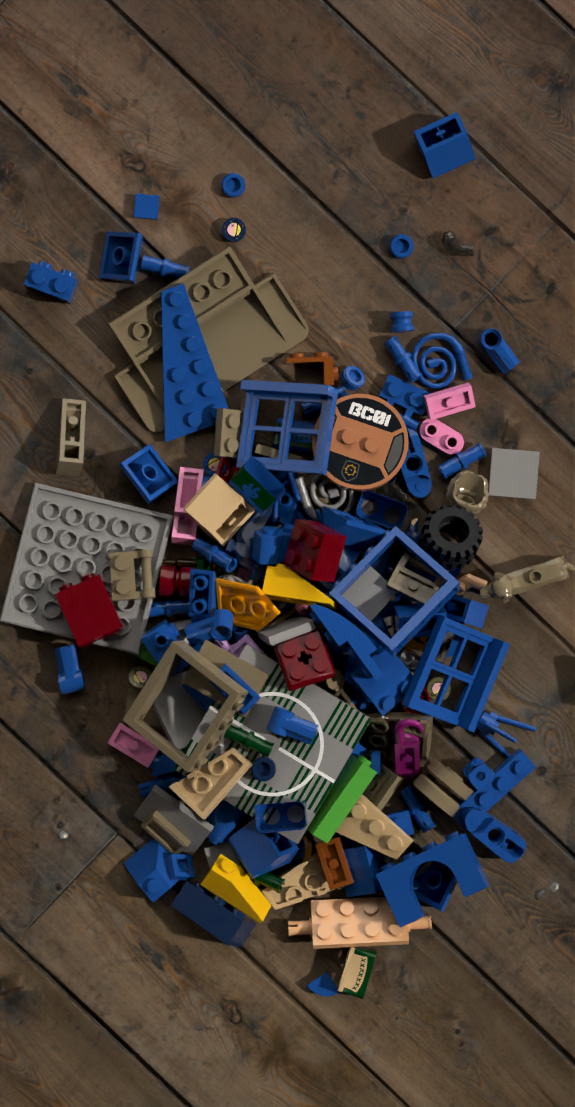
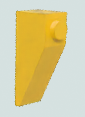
(287, 586)
(235, 887)

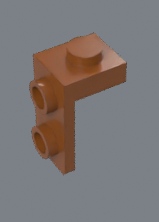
(330, 372)

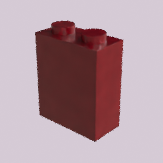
(89, 610)

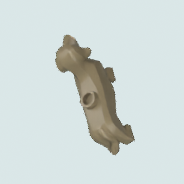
(527, 579)

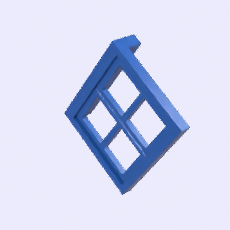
(290, 394)
(478, 682)

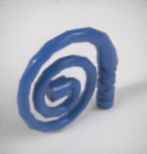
(434, 362)

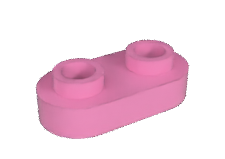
(441, 437)

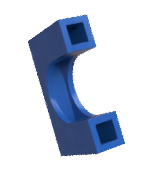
(398, 879)

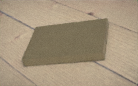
(219, 657)

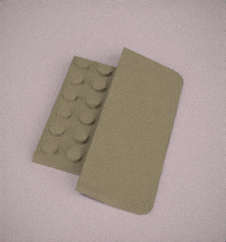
(239, 321)

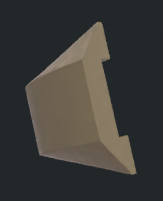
(381, 735)

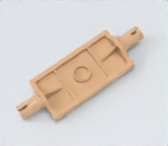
(355, 924)

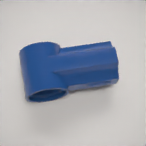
(499, 352)
(217, 627)
(69, 675)
(287, 724)

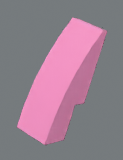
(184, 526)

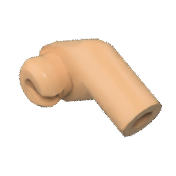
(470, 581)

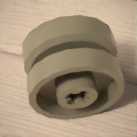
(443, 786)

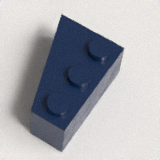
(213, 914)

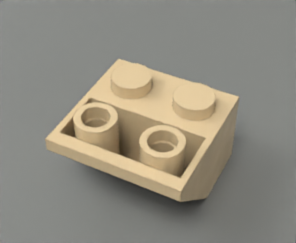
(218, 510)

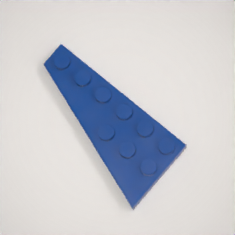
(189, 376)

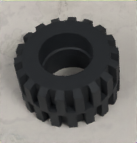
(457, 522)

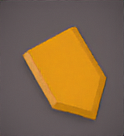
(246, 603)

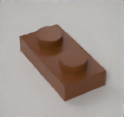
(334, 863)

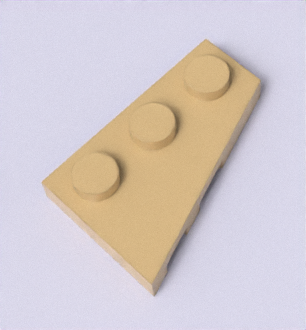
(208, 786)
(374, 829)
(300, 883)

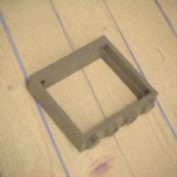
(155, 684)

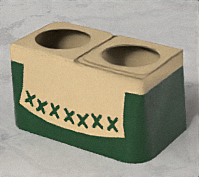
(357, 971)

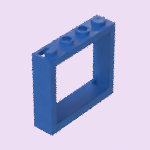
(422, 616)

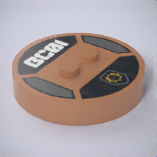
(366, 443)

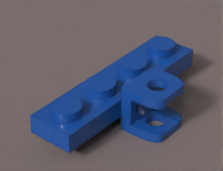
(492, 785)

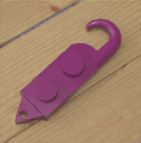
(407, 749)

